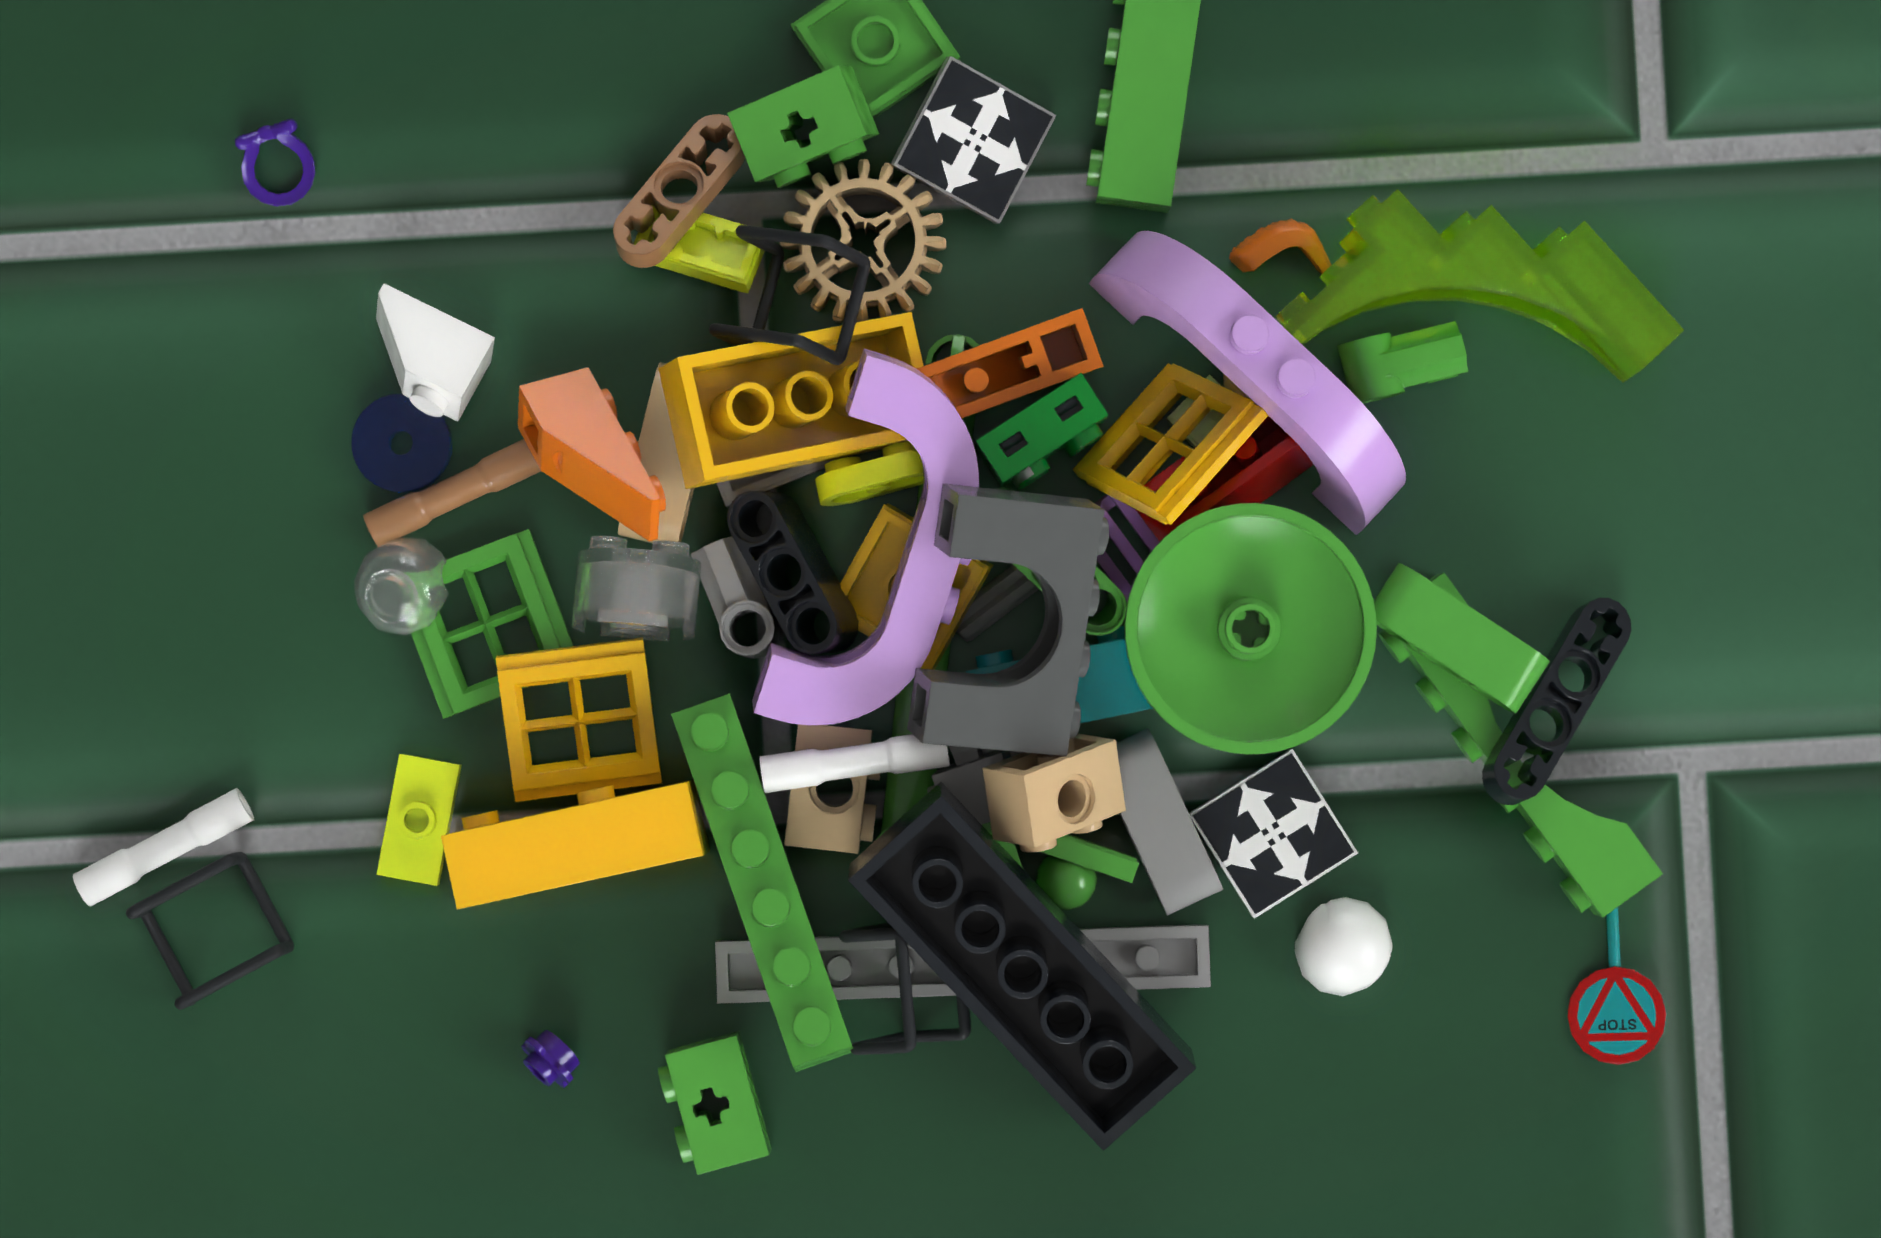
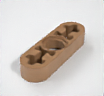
(680, 163)

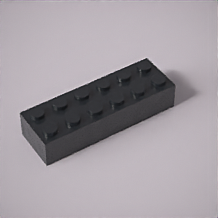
(1021, 966)

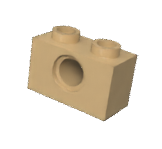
(1050, 796)
(825, 826)

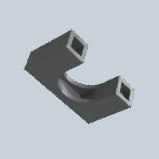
(1033, 701)

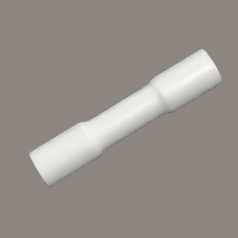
(816, 766)
(130, 864)

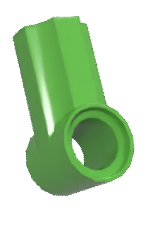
(1387, 365)

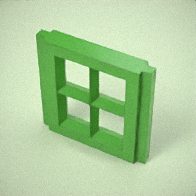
(537, 604)

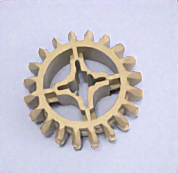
(907, 211)

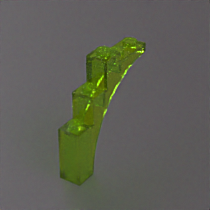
(1563, 282)

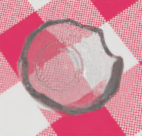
(401, 585)

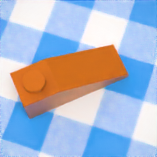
(1017, 364)

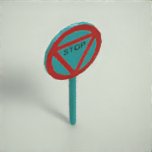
(1616, 1009)

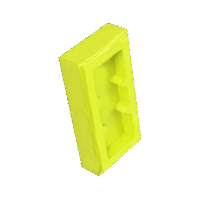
(712, 253)
(417, 819)

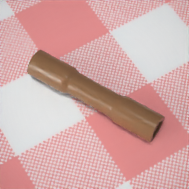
(419, 508)

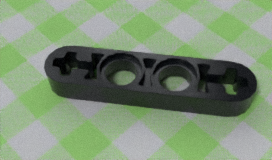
(1561, 704)

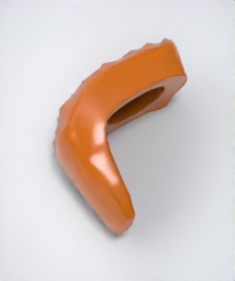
(1273, 239)

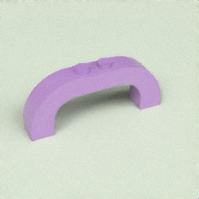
(1209, 309)
(854, 683)

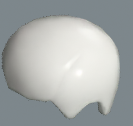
(1343, 946)

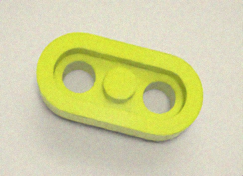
(852, 481)

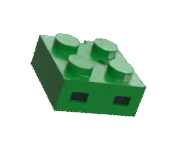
(1059, 421)

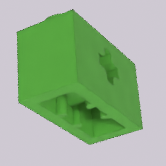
(768, 126)
(741, 1129)

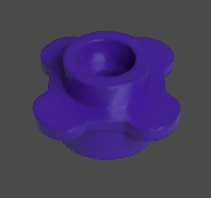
(549, 1059)

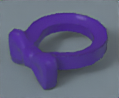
(284, 133)

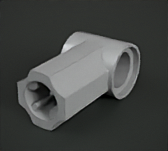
(733, 594)

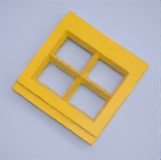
(1201, 464)
(571, 666)

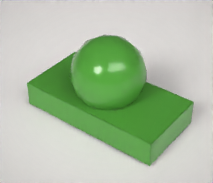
(1071, 868)

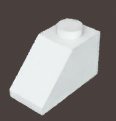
(432, 353)

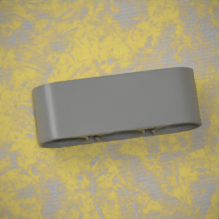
(1162, 827)

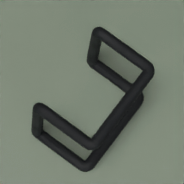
(764, 239)
(190, 995)
(903, 1041)

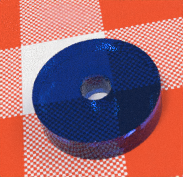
(374, 451)

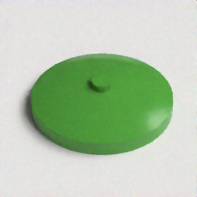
(1250, 628)

